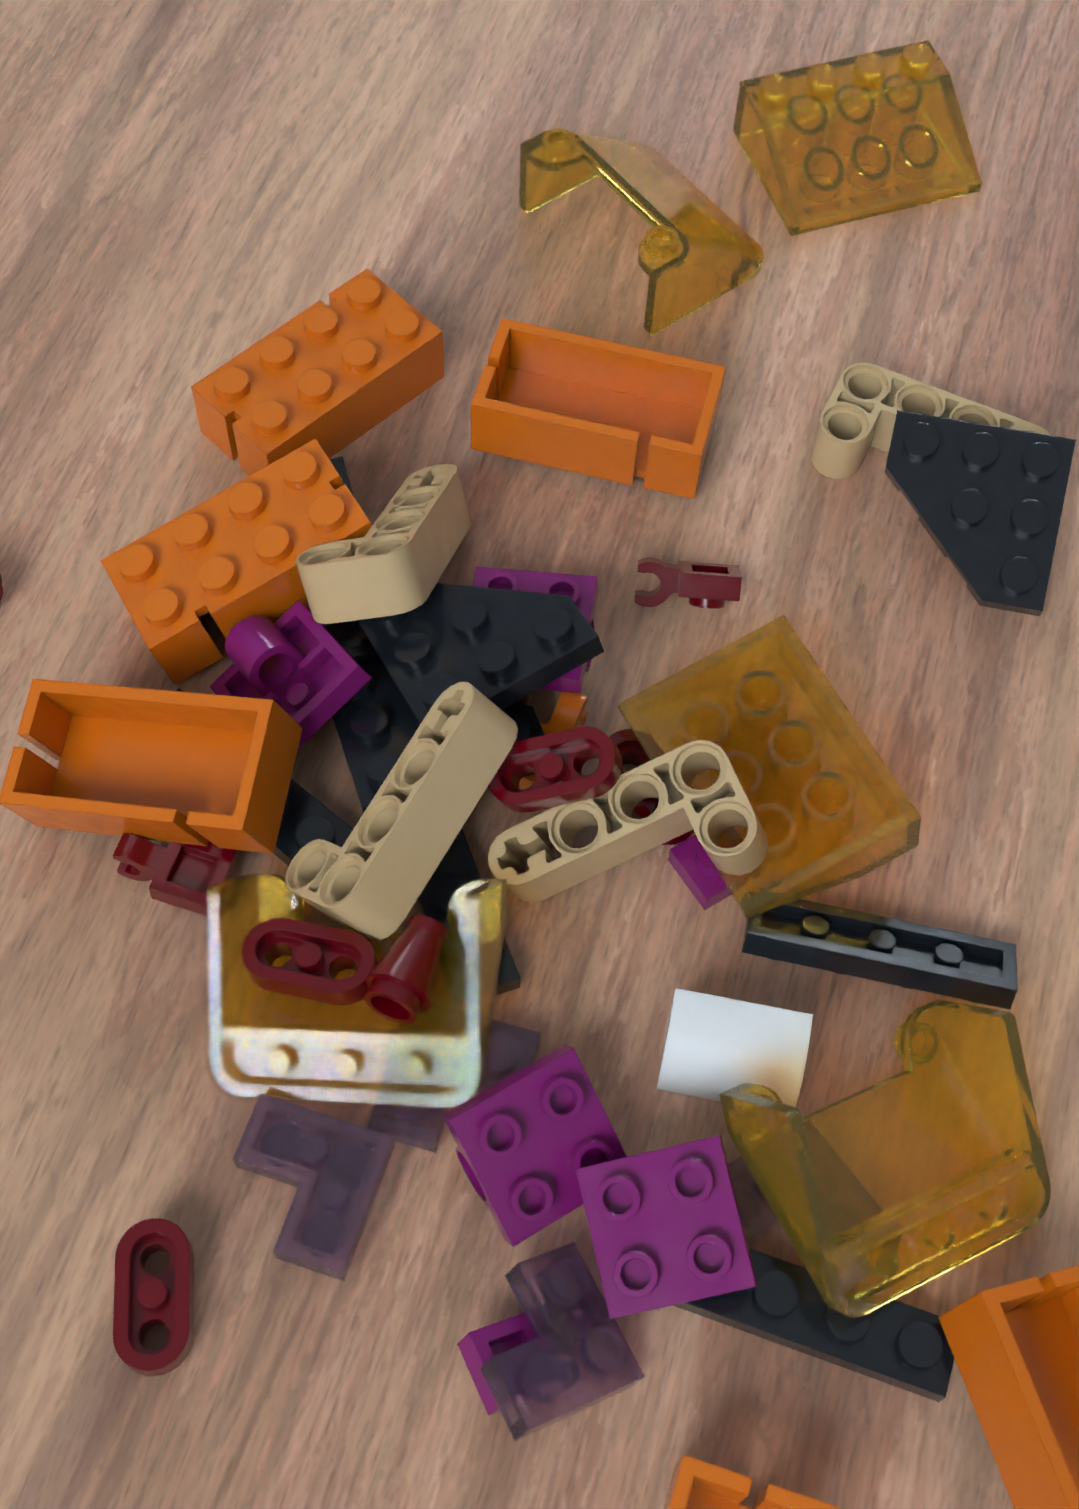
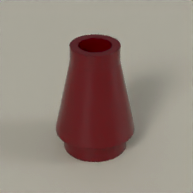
(406, 974)

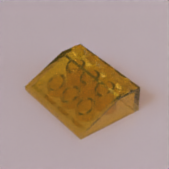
(856, 137)
(799, 756)

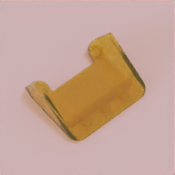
(693, 245)
(349, 1051)
(908, 1168)

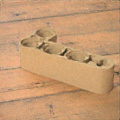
(865, 411)
(396, 559)
(411, 818)
(622, 837)

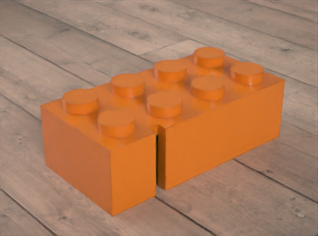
(321, 376)
(596, 407)
(232, 557)
(153, 764)
(1025, 1382)

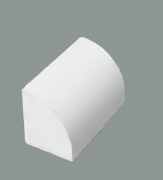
(732, 1042)

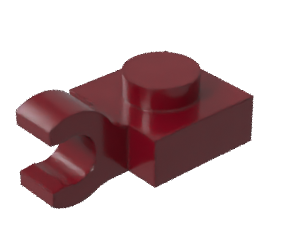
(703, 583)
(177, 871)

